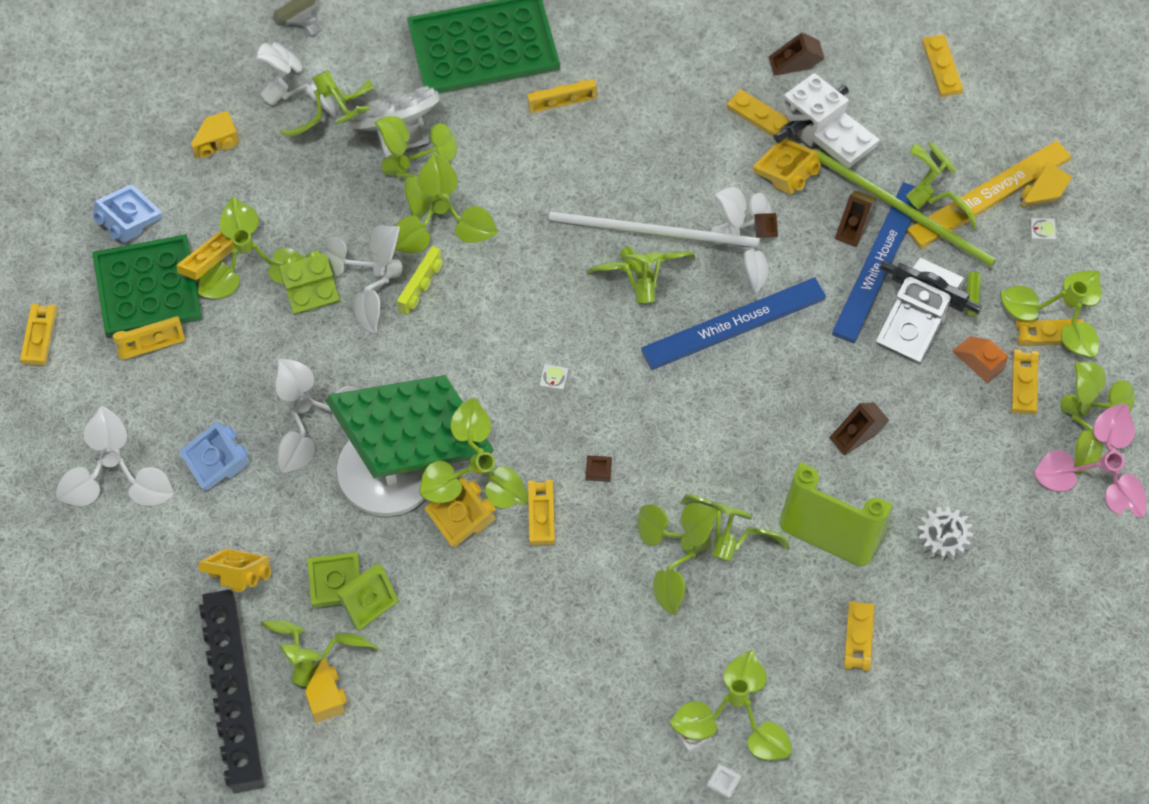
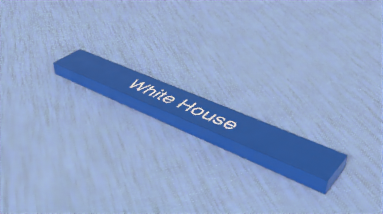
(871, 277)
(733, 323)

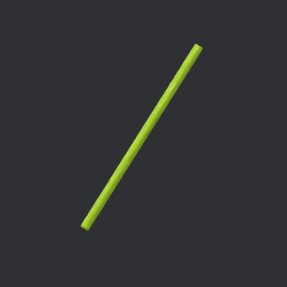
(906, 209)

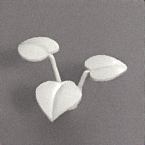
(282, 60)
(734, 206)
(382, 245)
(290, 383)
(108, 435)

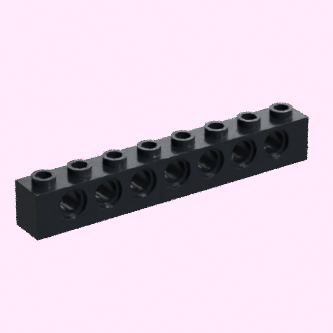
(250, 775)

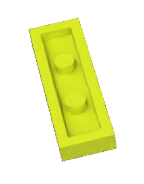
(420, 281)

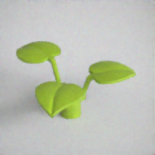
(326, 86)
(395, 135)
(439, 180)
(923, 191)
(238, 223)
(644, 287)
(1078, 290)
(1089, 382)
(441, 484)
(697, 522)
(725, 544)
(304, 658)
(741, 677)

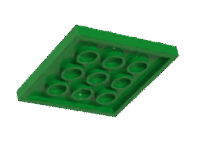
(142, 284)

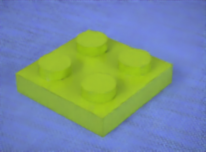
(329, 576)
(368, 596)

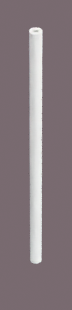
(654, 229)

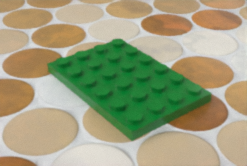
(482, 44)
(403, 425)

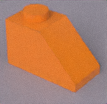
(982, 357)

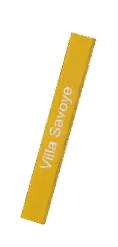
(990, 193)

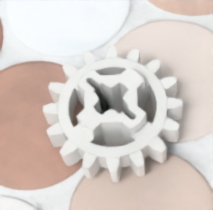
(953, 541)

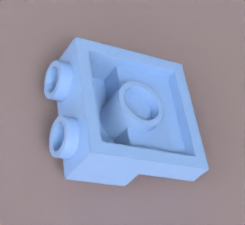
(125, 213)
(215, 455)

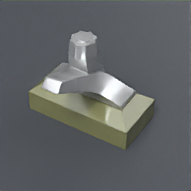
(297, 13)

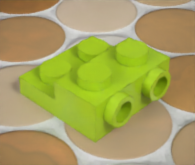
(309, 282)

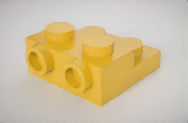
(788, 165)
(462, 515)
(236, 568)

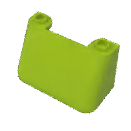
(831, 522)

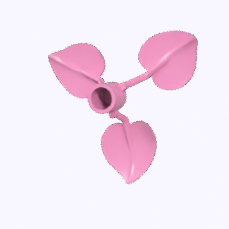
(1117, 430)

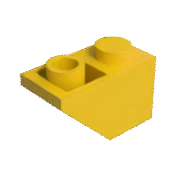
(215, 135)
(1047, 187)
(322, 693)

